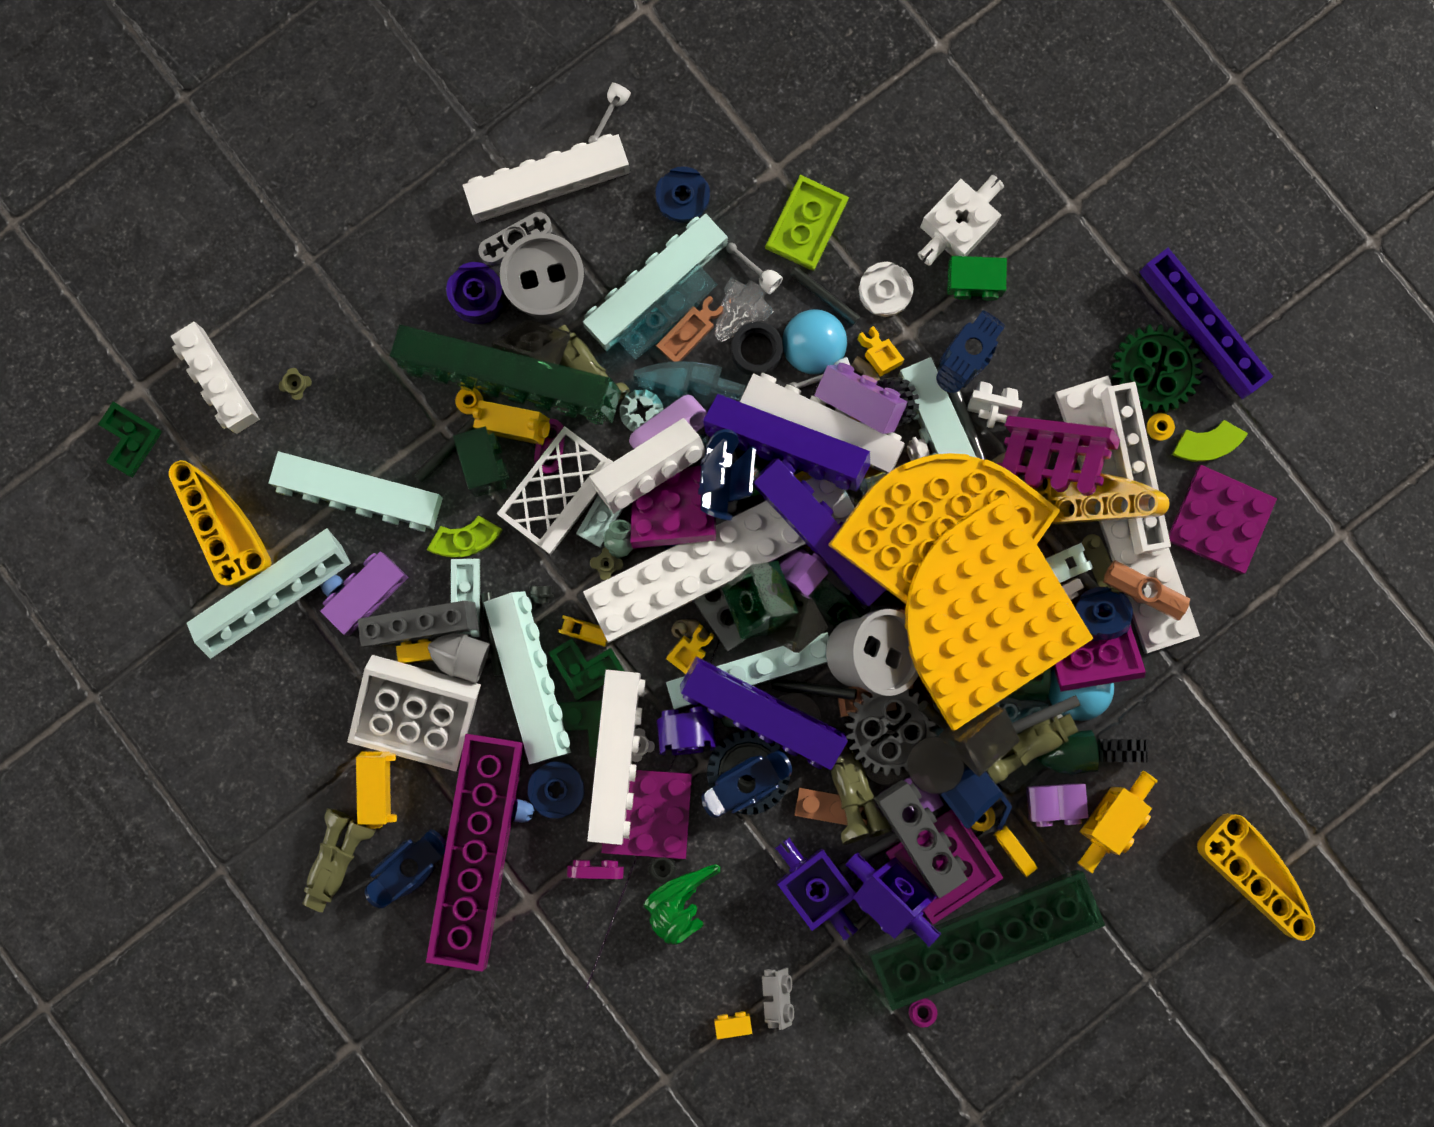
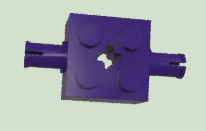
(835, 889)
(894, 898)

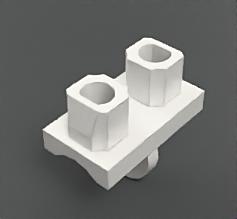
(994, 406)

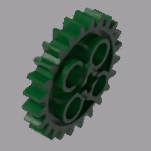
(1179, 378)

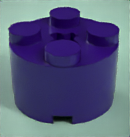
(462, 286)
(686, 731)

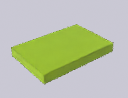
(806, 223)

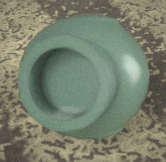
(618, 538)

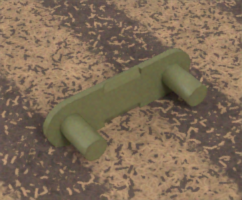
(1099, 558)

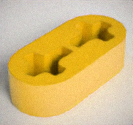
(1015, 851)

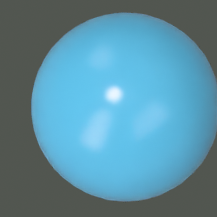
(814, 341)
(1092, 699)

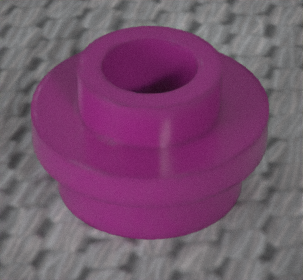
(925, 1021)

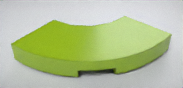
(1209, 445)
(464, 541)

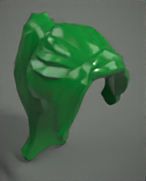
(667, 906)

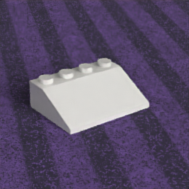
(413, 712)

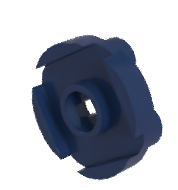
(672, 183)
(1105, 627)
(543, 799)

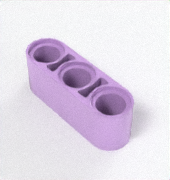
(685, 407)

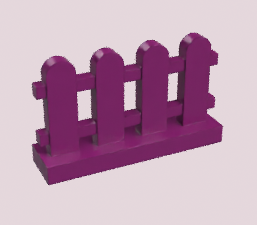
(1073, 439)

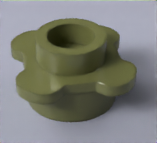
(291, 376)
(606, 571)

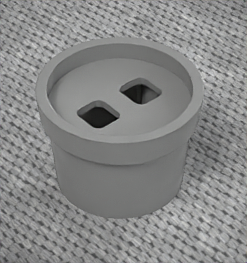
(536, 254)
(890, 668)

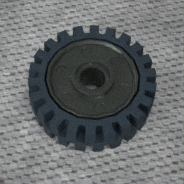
(737, 749)

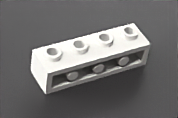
(215, 378)
(648, 465)

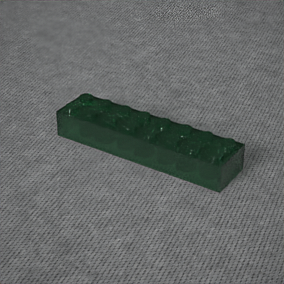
(506, 374)
(987, 939)

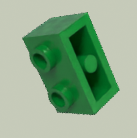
(977, 277)

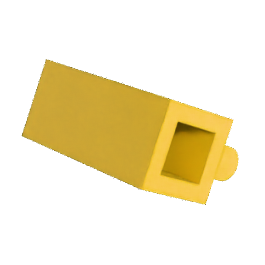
(512, 422)
(374, 788)

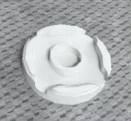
(885, 289)

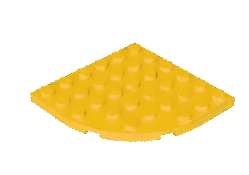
(919, 503)
(987, 613)

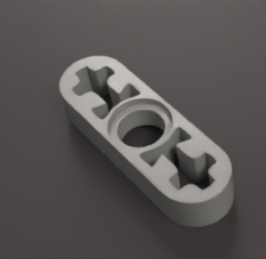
(493, 241)

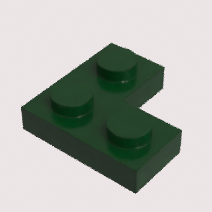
(136, 438)
(579, 674)
(583, 717)

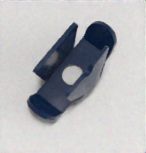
(957, 364)
(720, 480)
(764, 770)
(974, 797)
(392, 882)

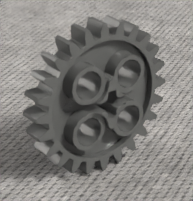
(875, 709)

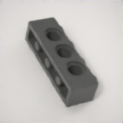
(711, 612)
(418, 624)
(940, 879)

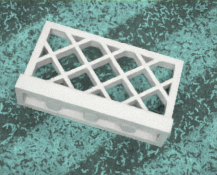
(572, 510)

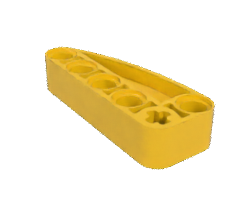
(1110, 496)
(228, 526)
(1257, 862)

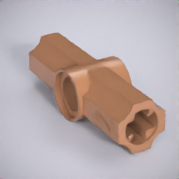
(1161, 598)

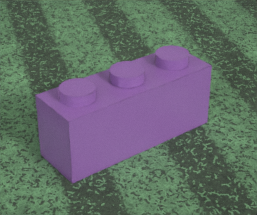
(861, 398)
(363, 593)

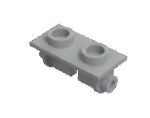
(778, 1012)

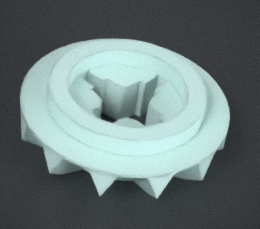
(630, 404)

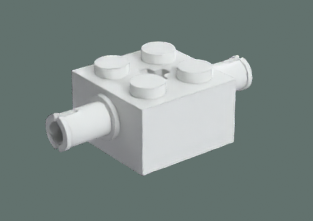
(964, 204)

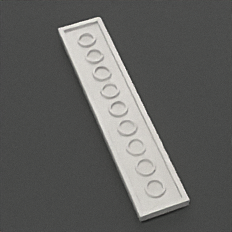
(701, 567)
(1155, 630)

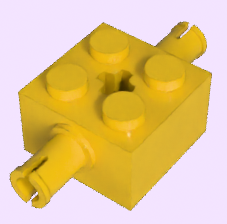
(1116, 821)

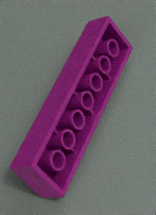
(475, 852)

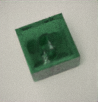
(480, 461)
(759, 599)

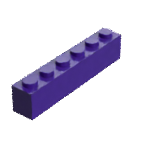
(1205, 323)
(782, 439)
(813, 524)
(763, 714)

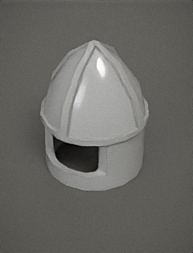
(459, 655)

